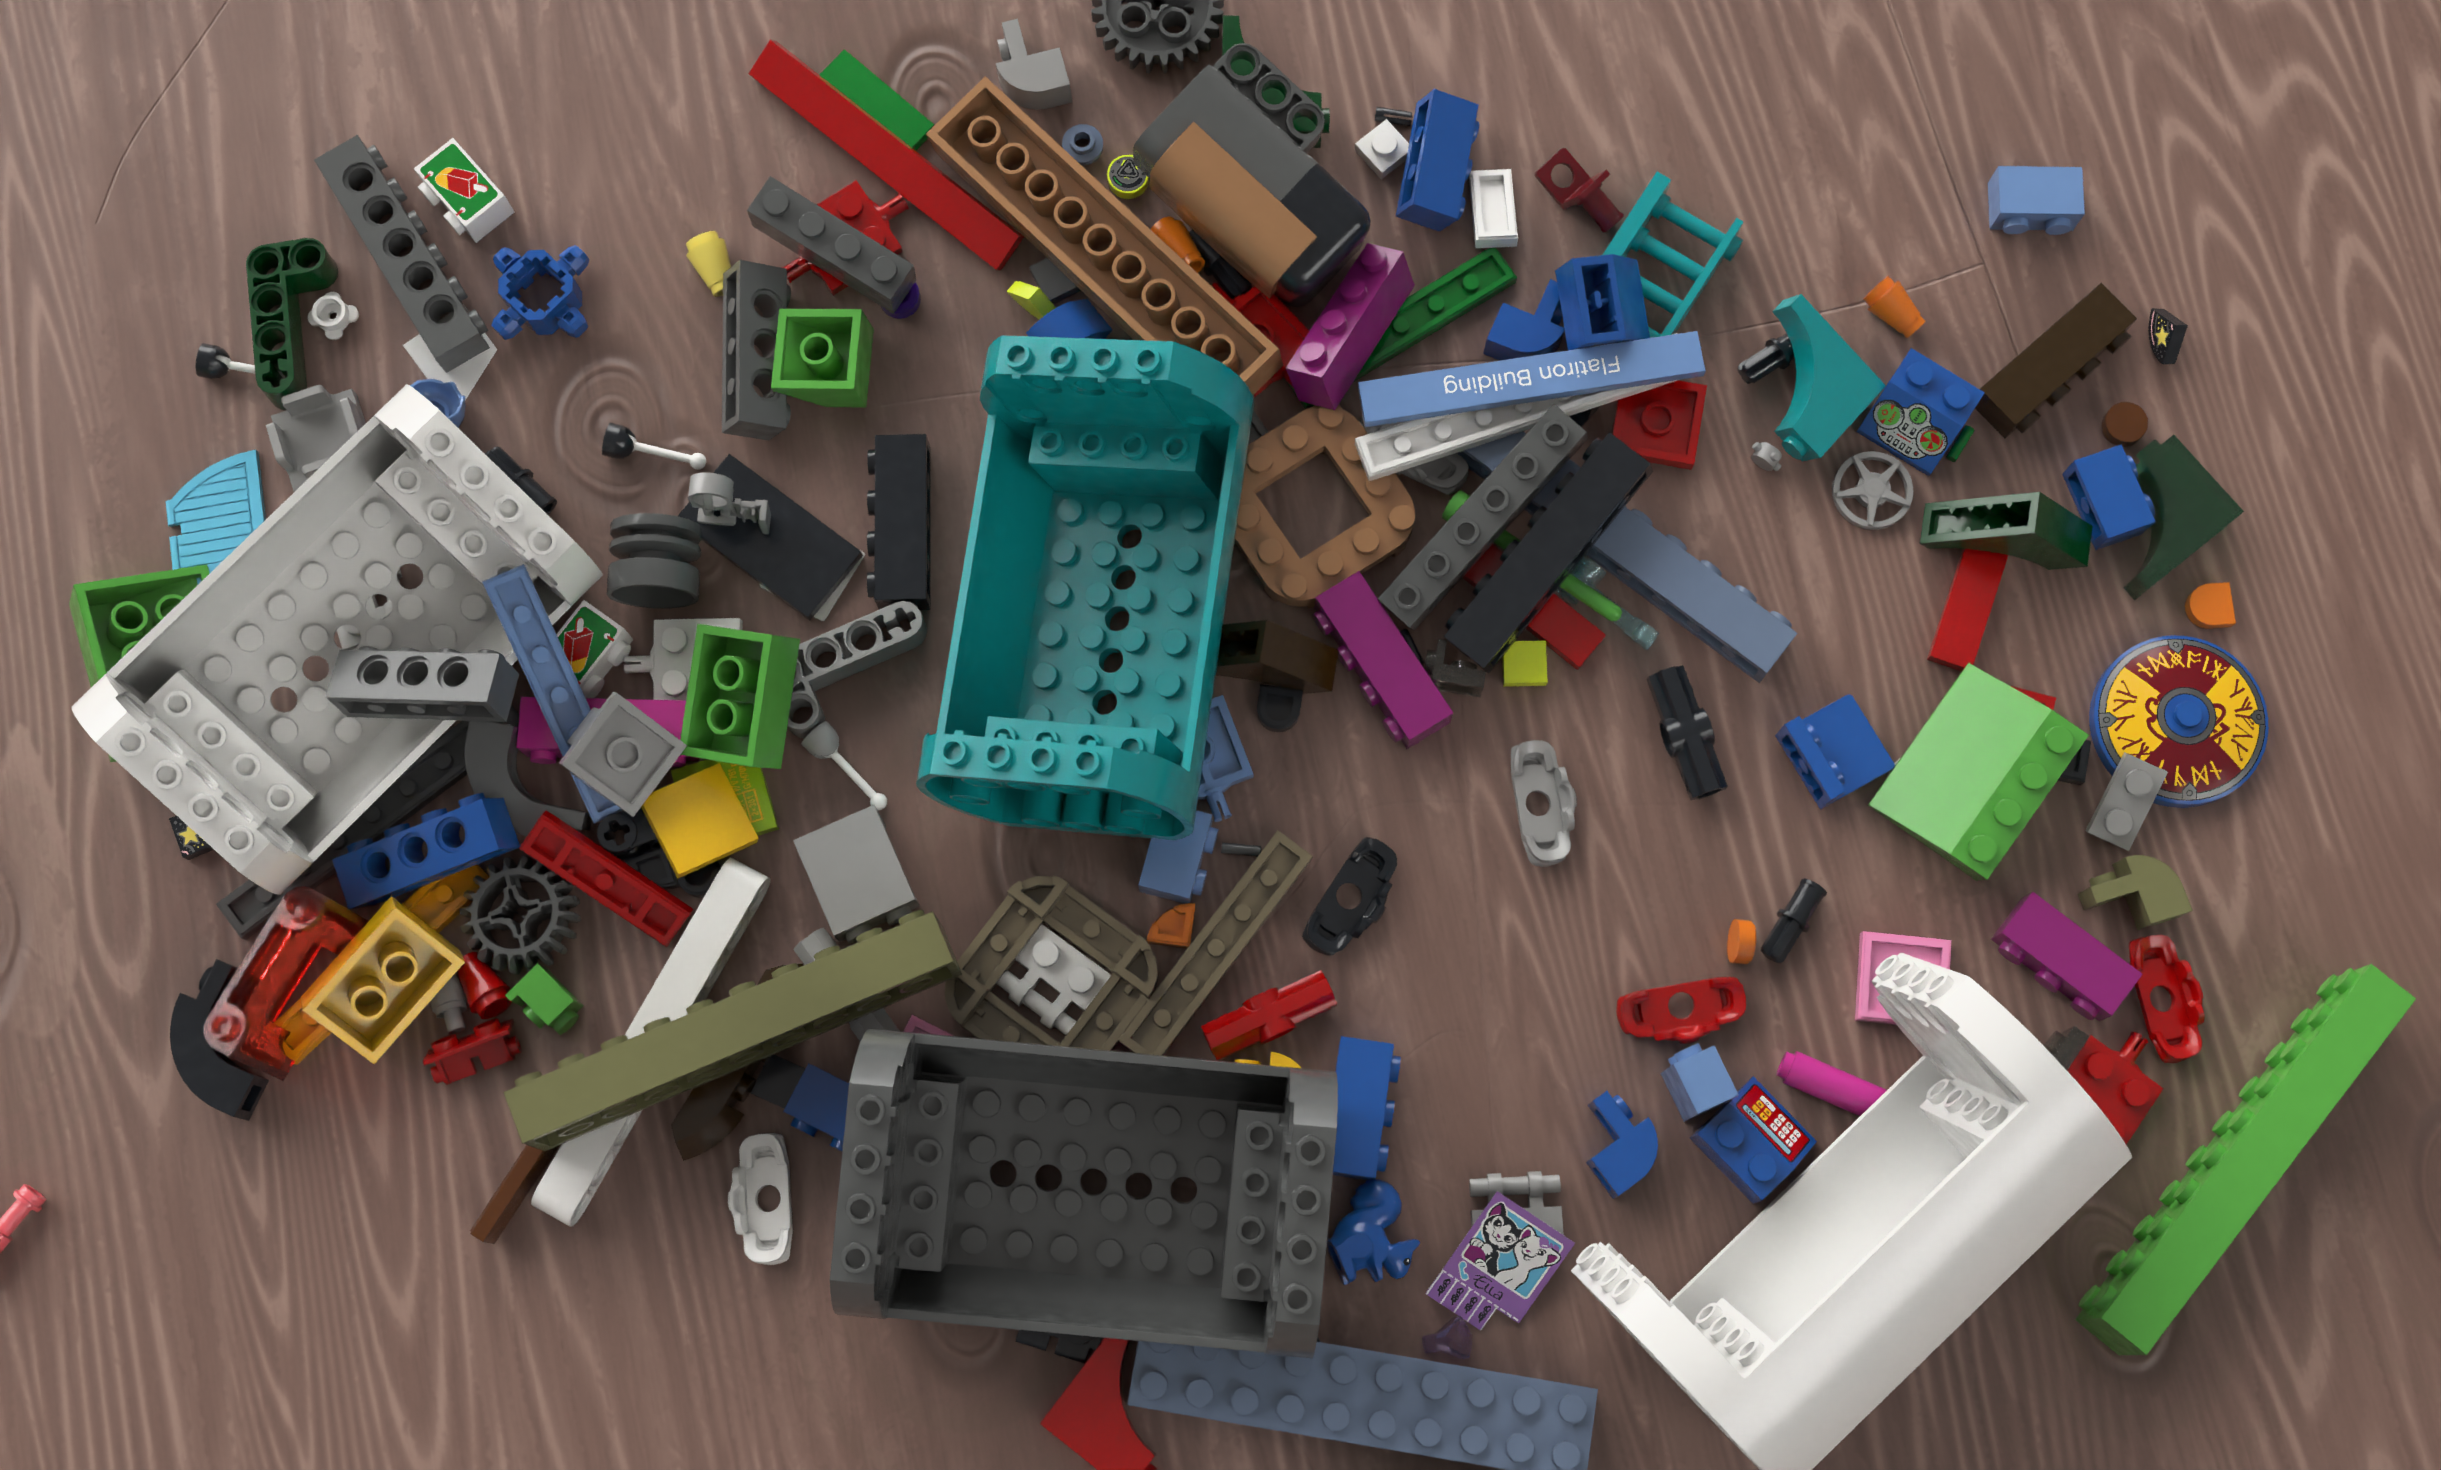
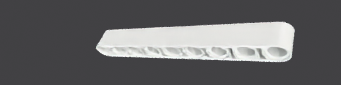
(682, 982)

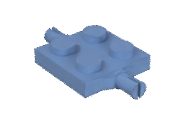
(1223, 761)

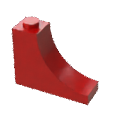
(1093, 1414)

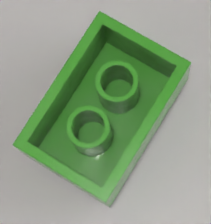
(739, 696)

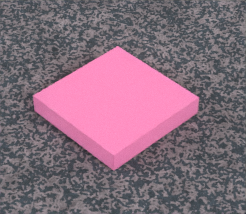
(1874, 950)

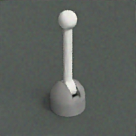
(823, 744)

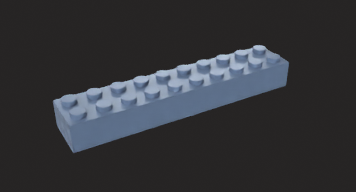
(1375, 1402)

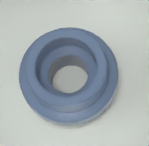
(1087, 154)

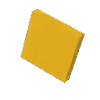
(699, 820)

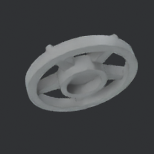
(1872, 490)

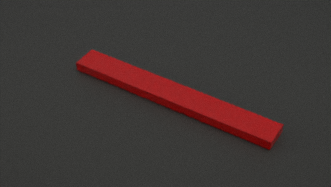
(886, 155)

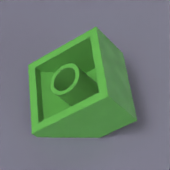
(823, 356)

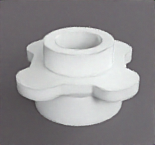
(324, 307)

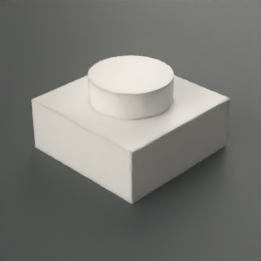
(1383, 149)

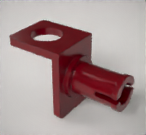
(1581, 191)

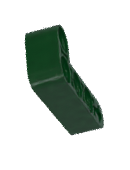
(284, 324)

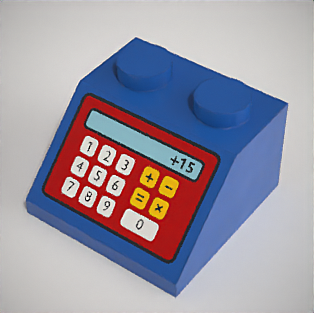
(1754, 1141)

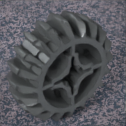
(509, 882)

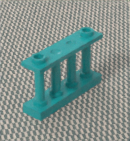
(1636, 237)

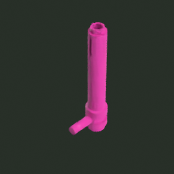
(1828, 1083)

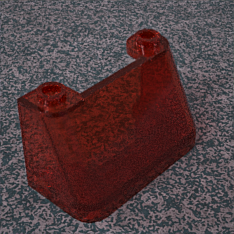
(246, 1011)

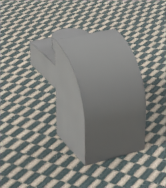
(1033, 79)

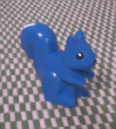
(1361, 1238)

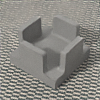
(312, 429)
(621, 753)

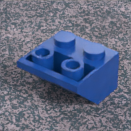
(1601, 301)

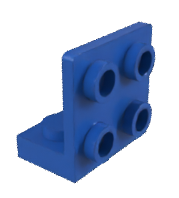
(1834, 750)

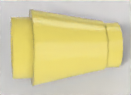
(710, 259)

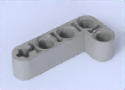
(848, 658)

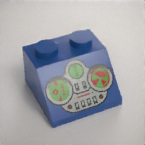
(1920, 412)

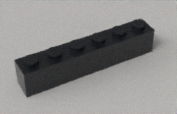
(1548, 552)

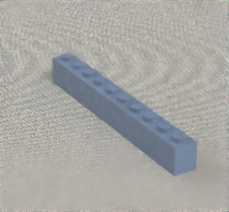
(1669, 576)

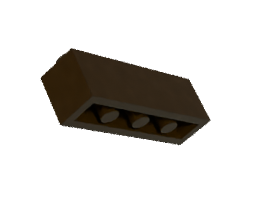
(2055, 359)

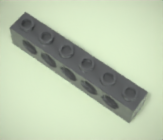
(346, 171)
(1484, 517)

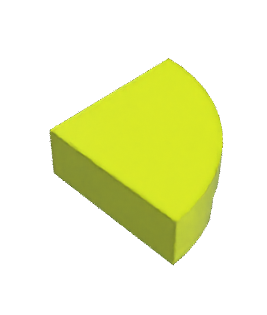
(1031, 299)

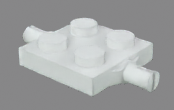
(672, 655)

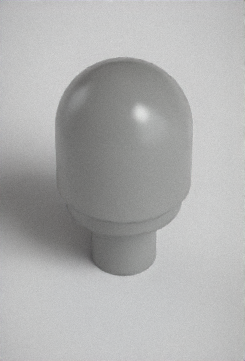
(450, 1004)

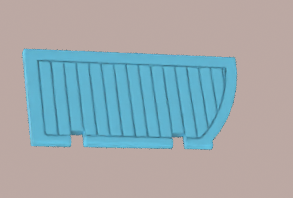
(216, 511)

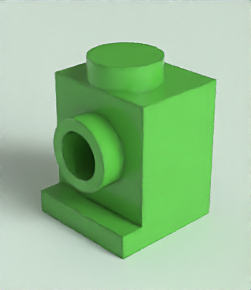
(546, 1000)

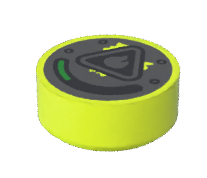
(1126, 178)

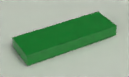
(877, 99)

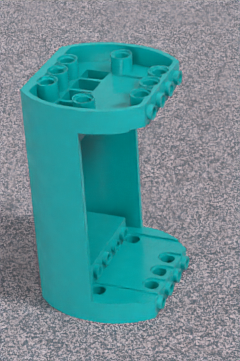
(1071, 460)

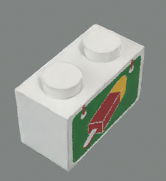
(464, 190)
(593, 646)

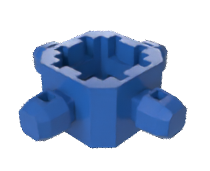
(518, 273)

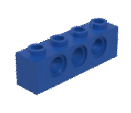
(487, 835)

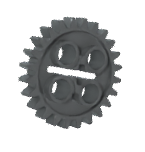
(1151, 40)

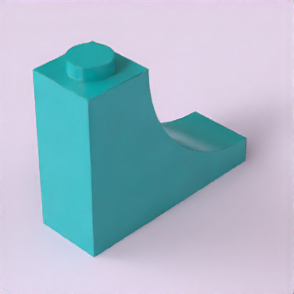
(1829, 386)

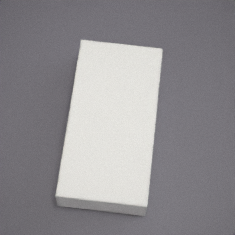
(1493, 208)

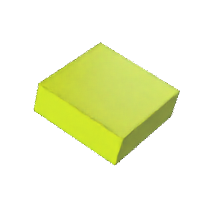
(1525, 664)

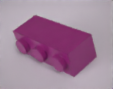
(2065, 958)

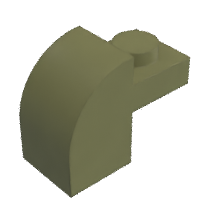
(2148, 886)

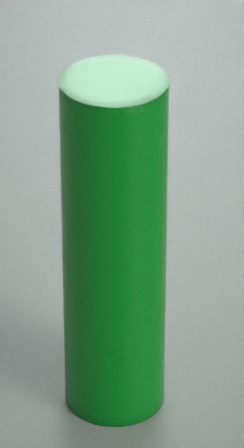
(1960, 443)

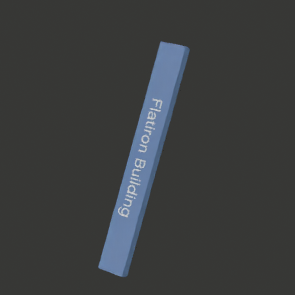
(1531, 379)

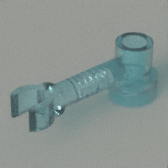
(1592, 574)

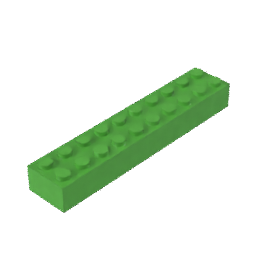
(2243, 1160)

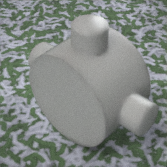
(1766, 456)

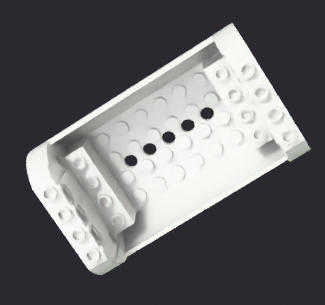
(196, 692)
(1881, 1233)

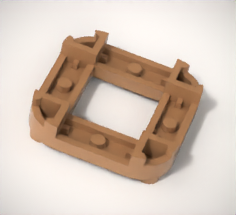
(1356, 549)

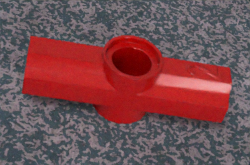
(1269, 1015)

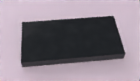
(798, 558)

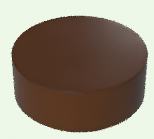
(2124, 424)

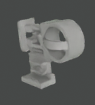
(715, 492)

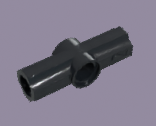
(1687, 732)

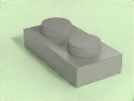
(2126, 801)

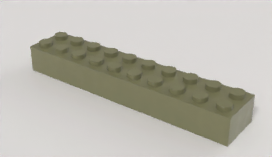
(732, 1031)

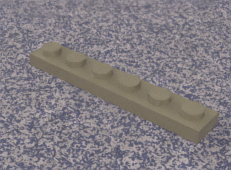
(1216, 947)

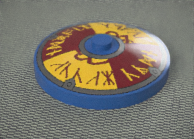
(2182, 711)

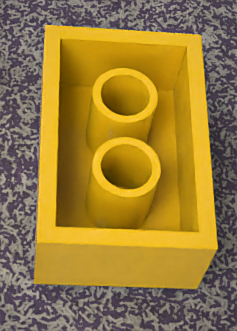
(382, 980)

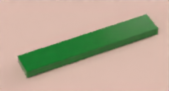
(1440, 305)

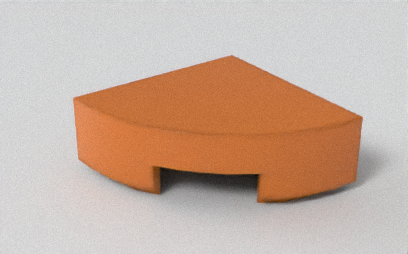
(1173, 927)

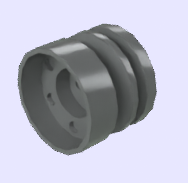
(654, 561)

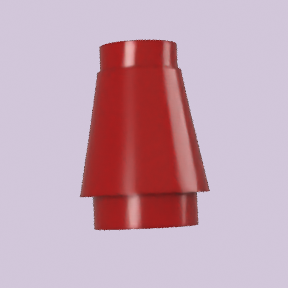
(483, 987)

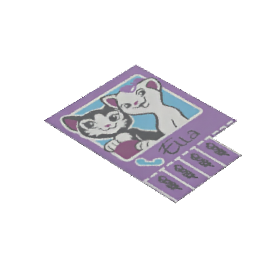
(1500, 1264)

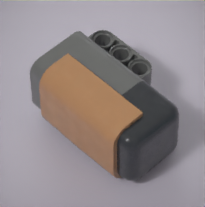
(1247, 180)

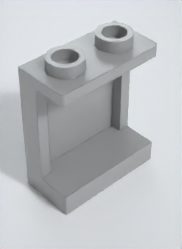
(856, 874)

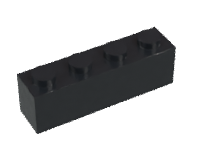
(901, 520)

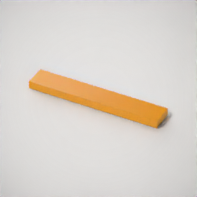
(434, 904)

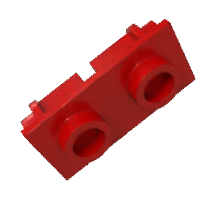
(455, 1055)

